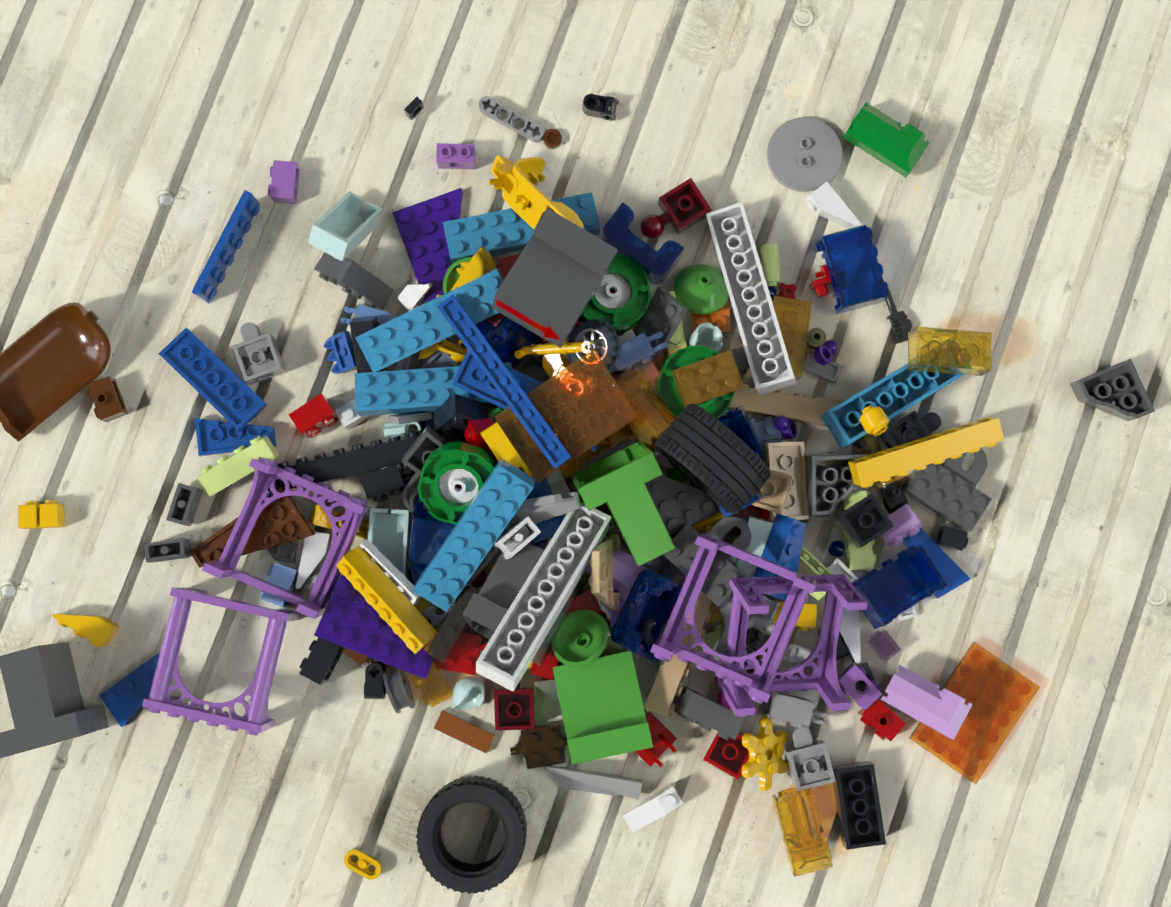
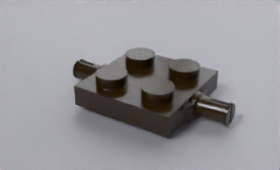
(542, 746)

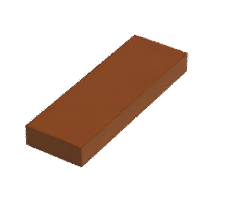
(464, 731)

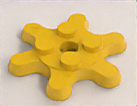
(758, 760)

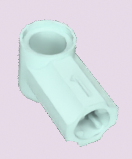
(400, 429)

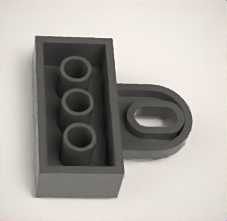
(415, 458)
(951, 490)
(717, 581)

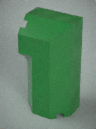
(886, 139)

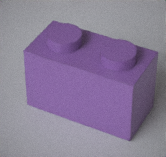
(284, 182)

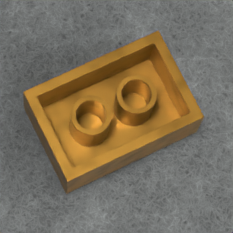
(707, 379)

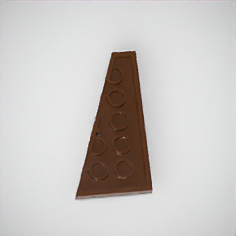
(276, 525)

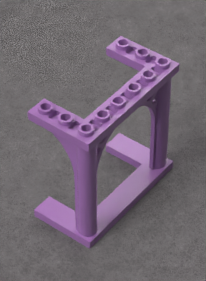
(265, 475)
(824, 678)
(761, 679)
(256, 714)

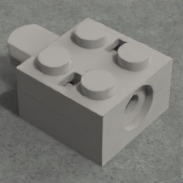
(259, 354)
(792, 709)
(806, 761)

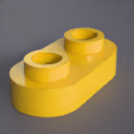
(362, 865)

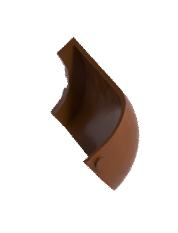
(50, 367)

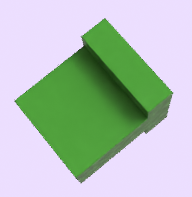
(620, 485)
(602, 708)

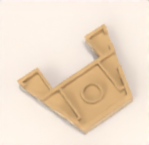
(602, 572)

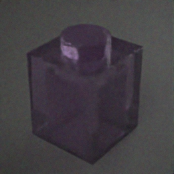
(883, 645)

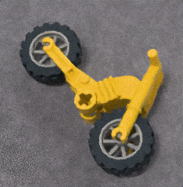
(555, 358)

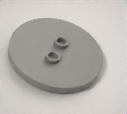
(804, 154)

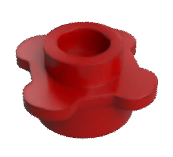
(790, 288)

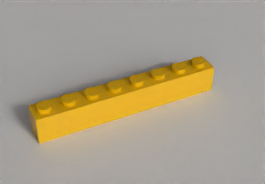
(925, 451)

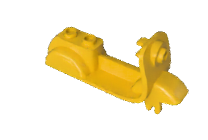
(521, 195)
(479, 265)

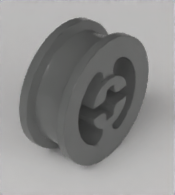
(399, 690)

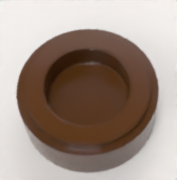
(552, 138)

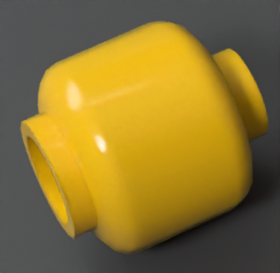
(874, 420)

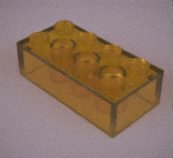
(794, 323)
(949, 351)

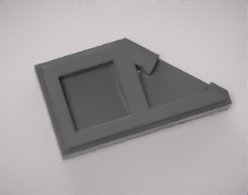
(284, 552)

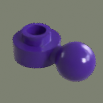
(824, 353)
(787, 427)

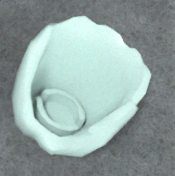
(707, 336)
(468, 693)

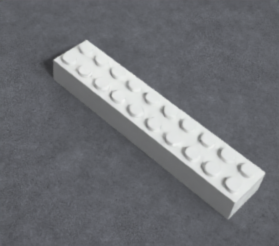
(750, 299)
(542, 597)

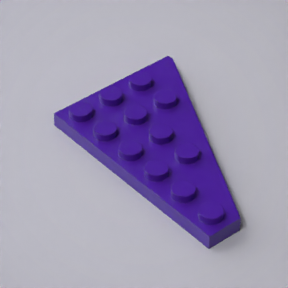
(425, 238)
(358, 627)

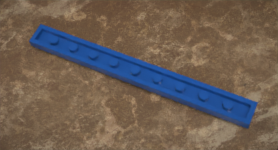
(504, 381)

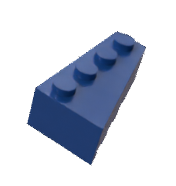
(783, 547)

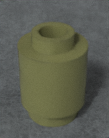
(811, 342)

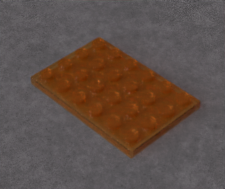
(579, 406)
(997, 702)

